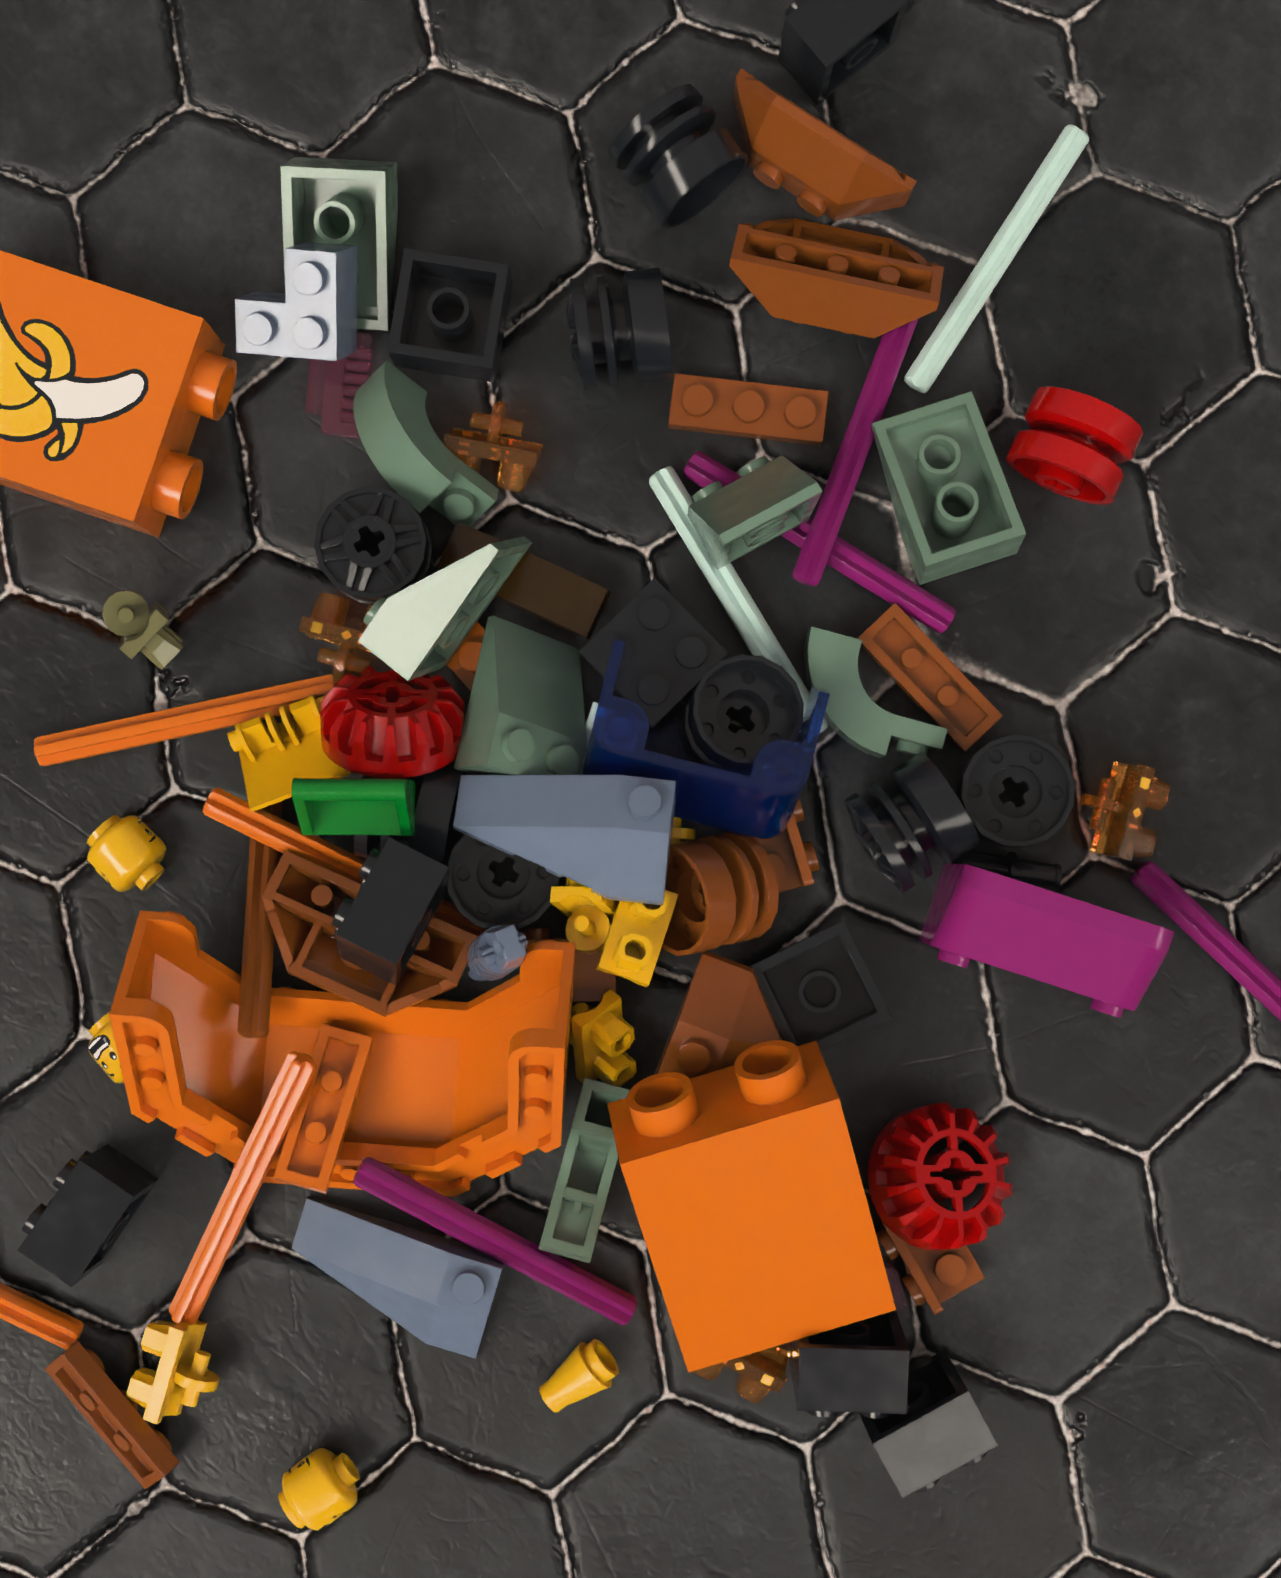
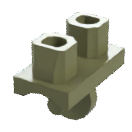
(141, 629)

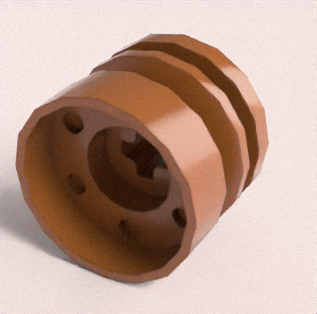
(723, 891)

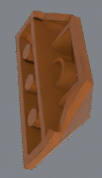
(812, 158)
(834, 276)
(301, 910)
(717, 1019)

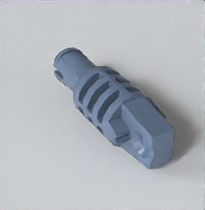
(496, 953)

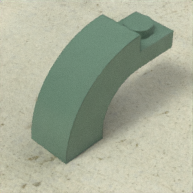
(409, 453)
(850, 712)
(583, 1175)

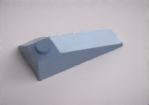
(583, 827)
(412, 1276)

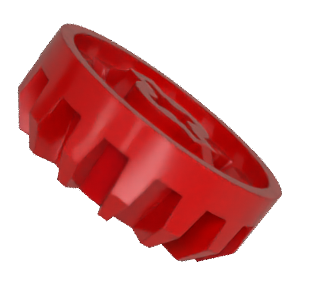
(390, 724)
(907, 1192)

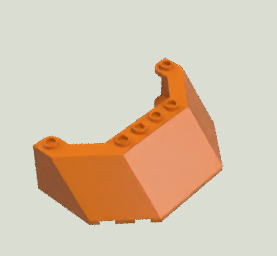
(442, 1093)

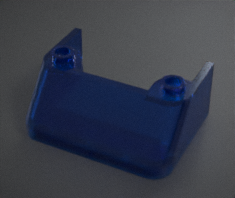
(705, 794)

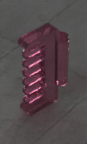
(327, 389)

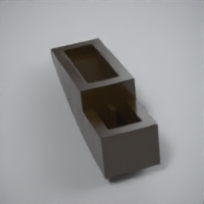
(537, 585)

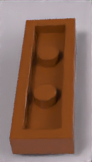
(748, 409)
(929, 678)
(112, 1414)

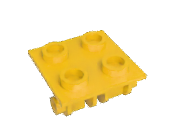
(282, 752)

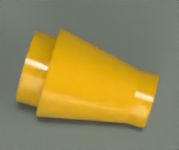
(580, 1375)

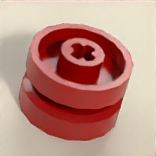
(1074, 445)

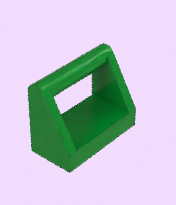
(355, 806)

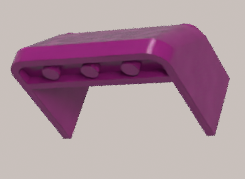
(1044, 937)

